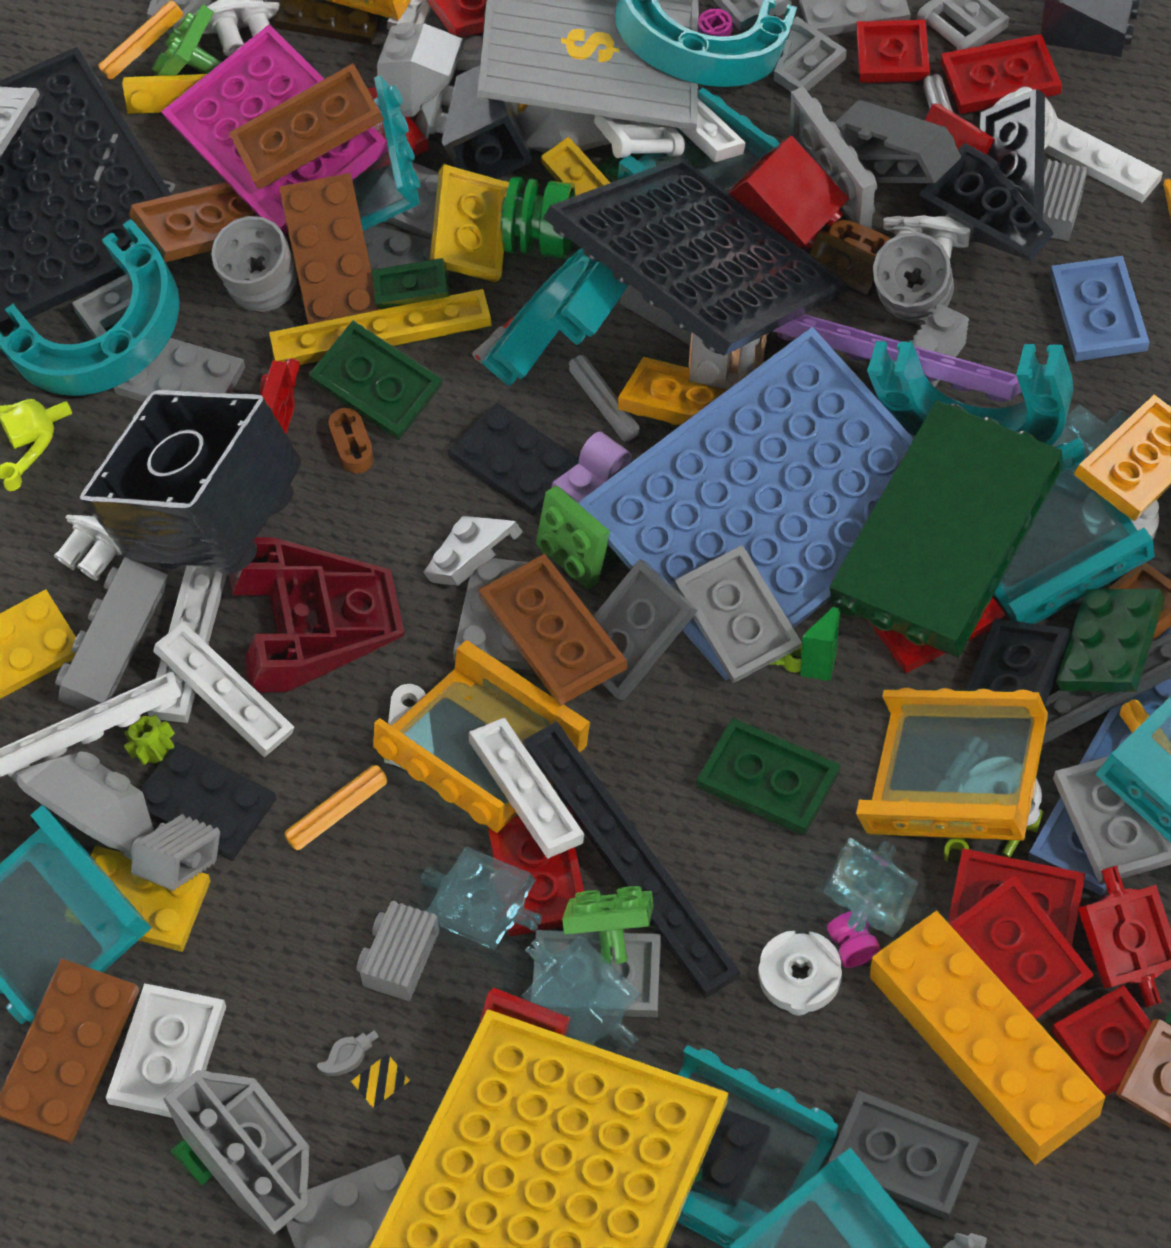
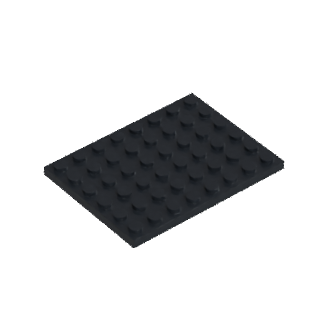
(47, 209)
(696, 254)

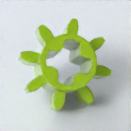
(149, 739)

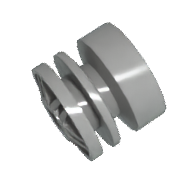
(910, 258)
(255, 263)

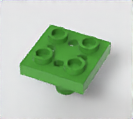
(183, 46)
(572, 537)
(609, 917)

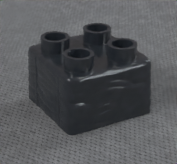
(194, 480)

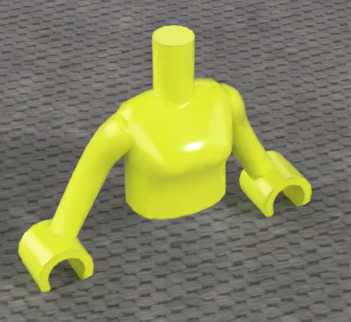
(25, 424)

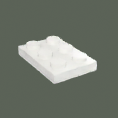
(164, 1046)

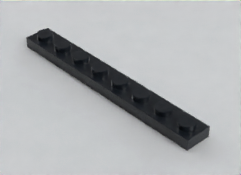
(631, 859)

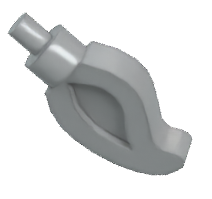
(346, 1054)

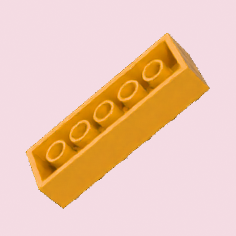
(986, 1037)

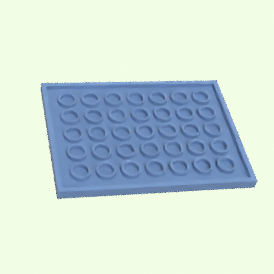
(769, 465)

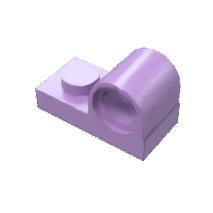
(597, 463)

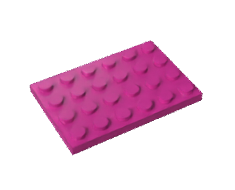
(244, 87)

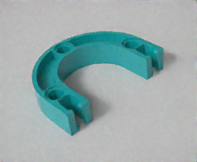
(700, 56)
(570, 301)
(120, 351)
(910, 395)

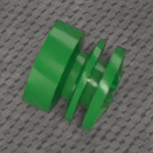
(524, 213)

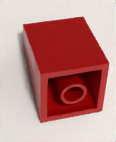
(791, 193)

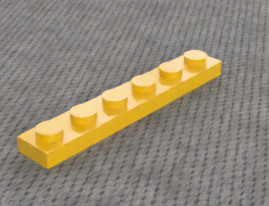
(393, 325)

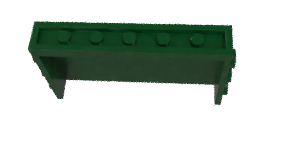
(946, 528)

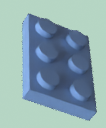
(1099, 308)

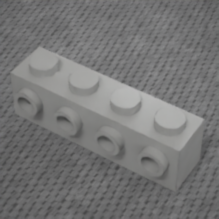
(112, 636)

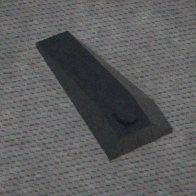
(987, 204)

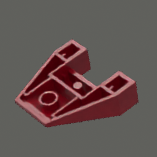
(322, 610)

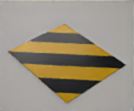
(380, 1080)

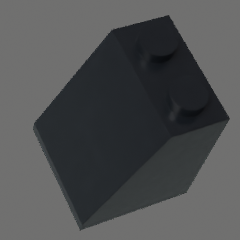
(1090, 24)
(483, 132)

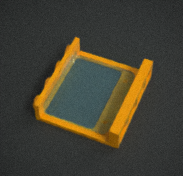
(434, 733)
(957, 764)

